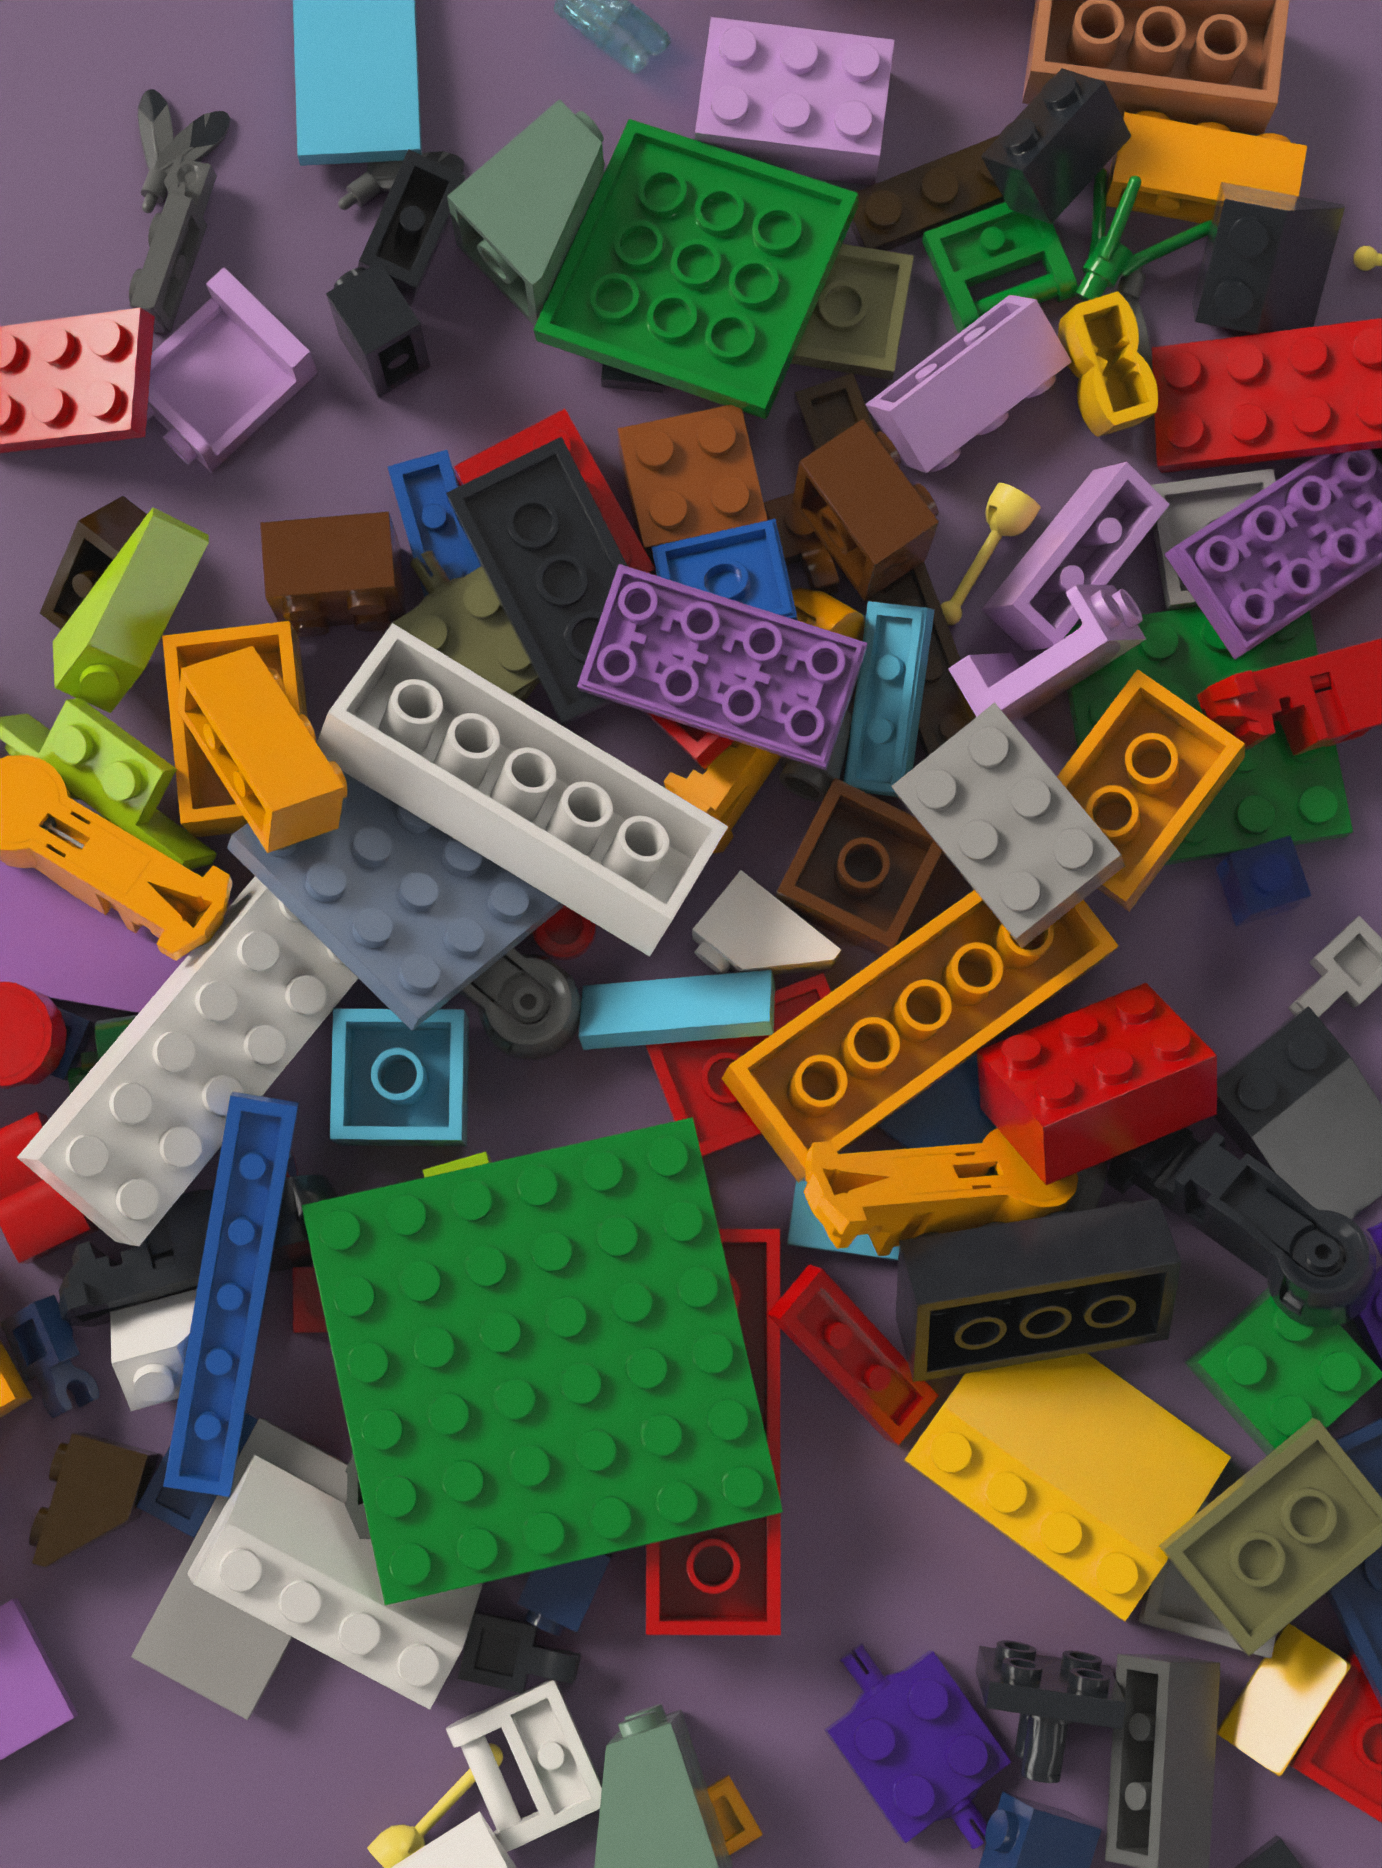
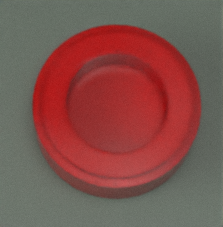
(565, 935)

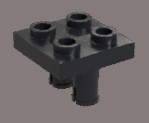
(1049, 1698)

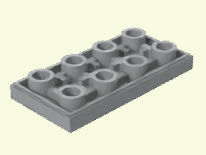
(206, 1639)

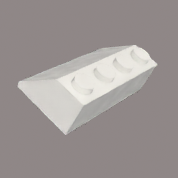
(303, 1569)

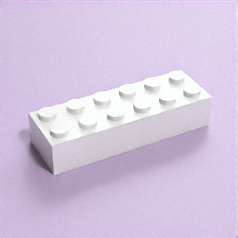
(519, 788)
(164, 1087)

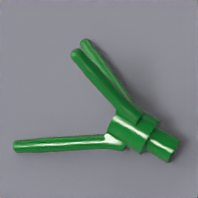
(1110, 258)

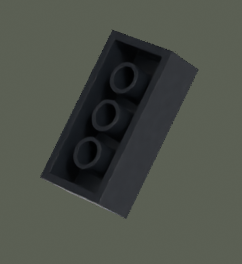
(1036, 1289)

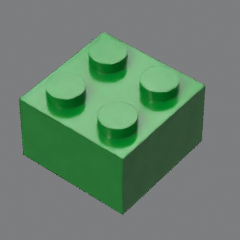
(1281, 1372)

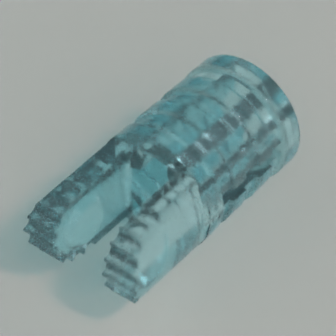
(616, 29)

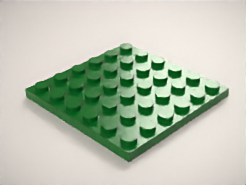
(540, 1360)

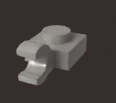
(1348, 969)

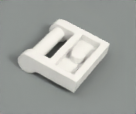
(547, 1754)

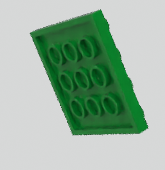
(697, 268)
(1271, 788)

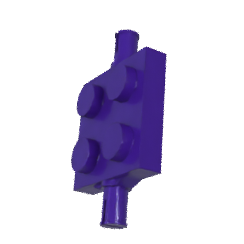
(917, 1745)

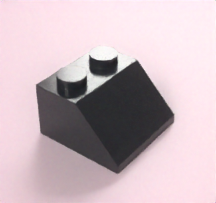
(1265, 260)

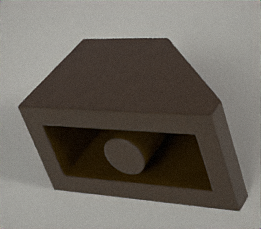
(88, 555)

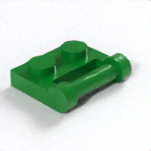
(991, 246)

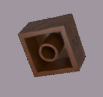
(865, 508)
(333, 572)
(859, 868)

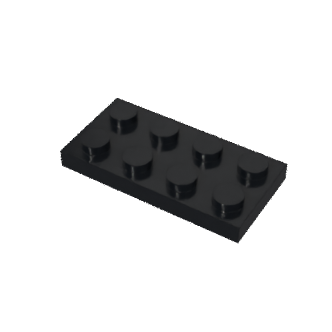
(545, 562)

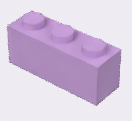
(970, 384)
(1078, 547)

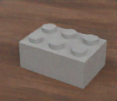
(1009, 825)

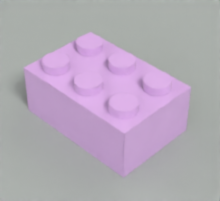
(796, 98)

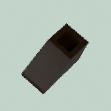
(92, 1497)

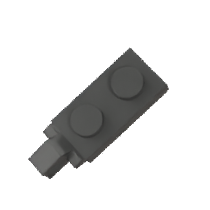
(173, 243)

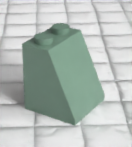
(528, 205)
(656, 1799)

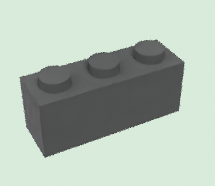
(1163, 1762)

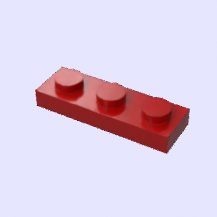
(852, 1354)

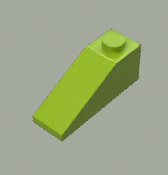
(127, 611)

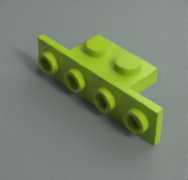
(108, 773)

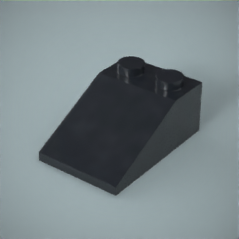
(1306, 1115)

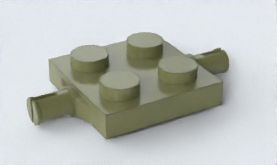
(470, 627)

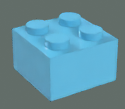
(399, 1082)

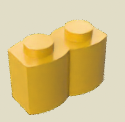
(1114, 379)

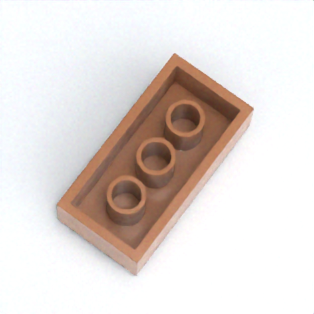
(1167, 55)

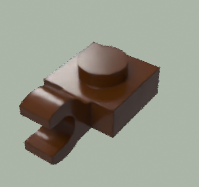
(802, 545)

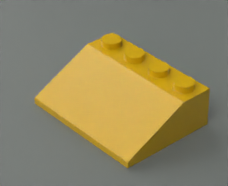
(1071, 1470)

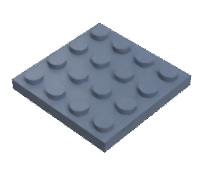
(399, 901)

